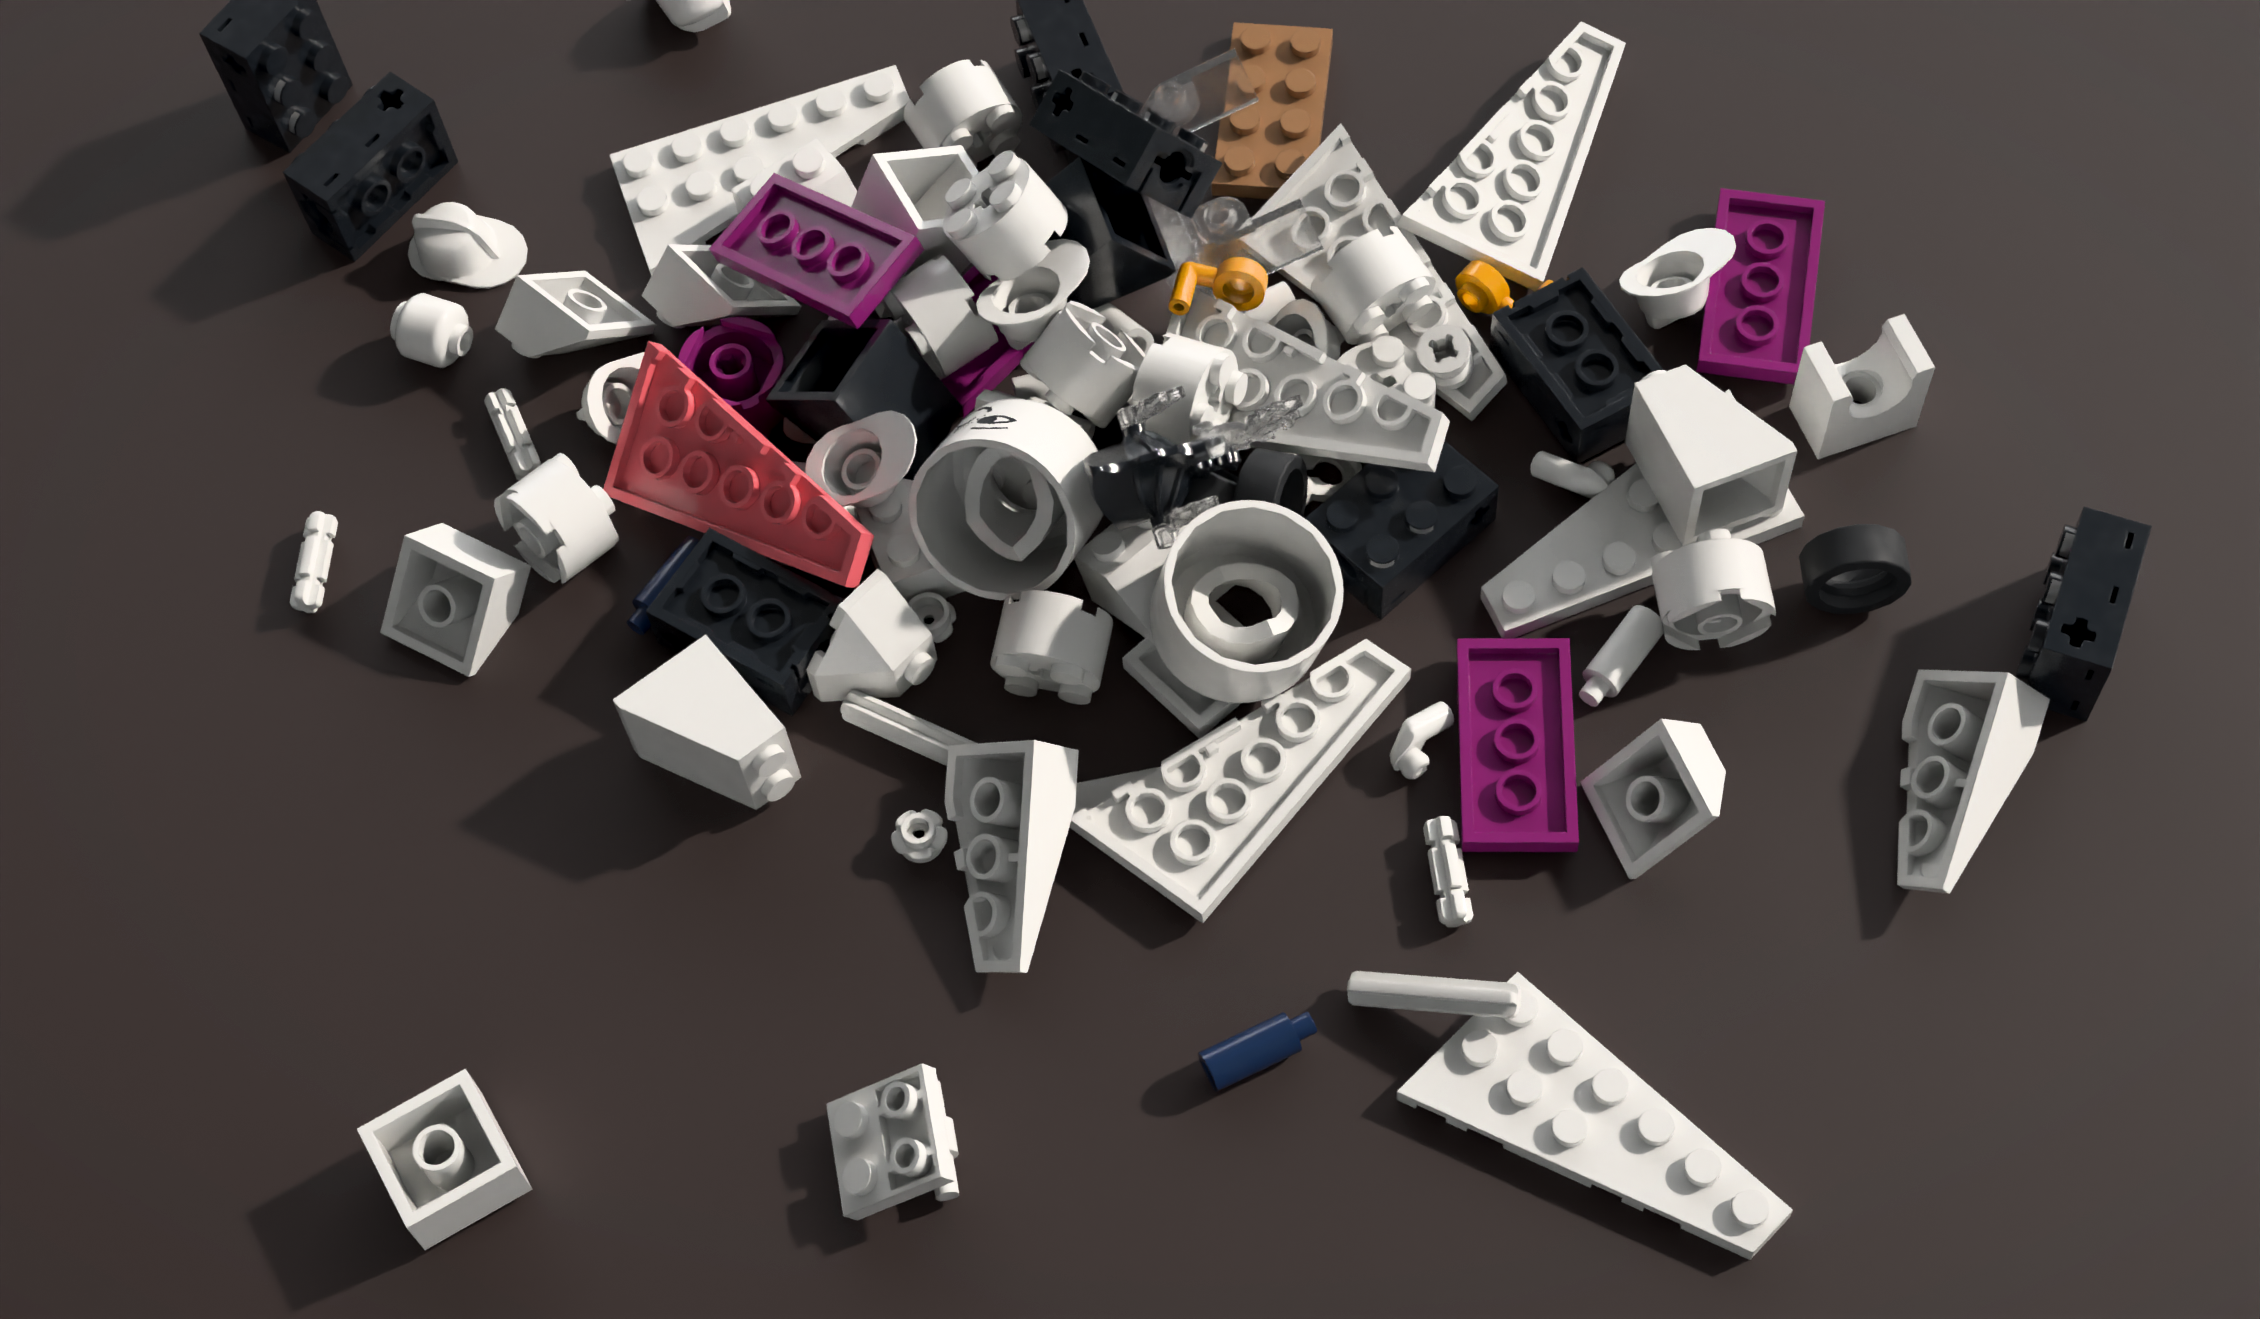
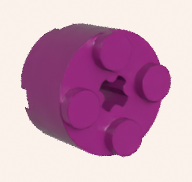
(740, 365)

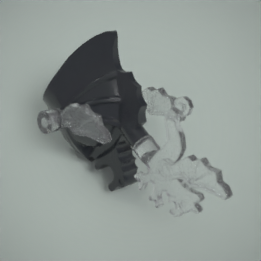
(1151, 476)

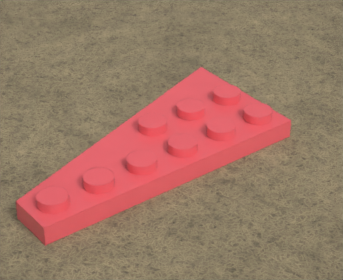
(709, 468)

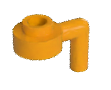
(1235, 281)
(1484, 288)

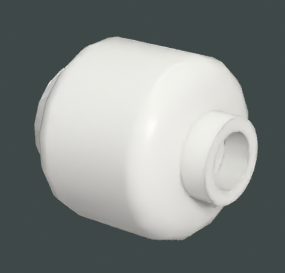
(431, 330)

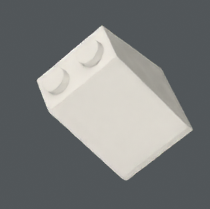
(910, 194)
(1705, 453)
(709, 727)

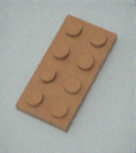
(1280, 131)

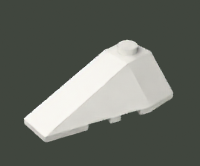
(1964, 757)
(1011, 828)

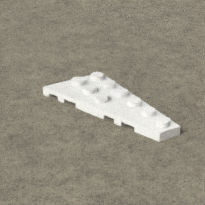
(1519, 173)
(684, 181)
(1348, 203)
(1342, 409)
(1601, 555)
(1232, 791)
(1586, 1115)

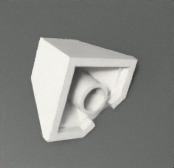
(875, 645)

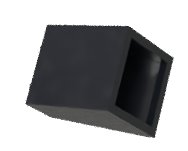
(1116, 231)
(861, 372)

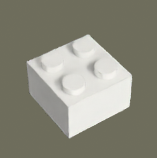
(444, 1159)

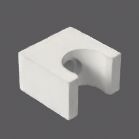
(1886, 378)

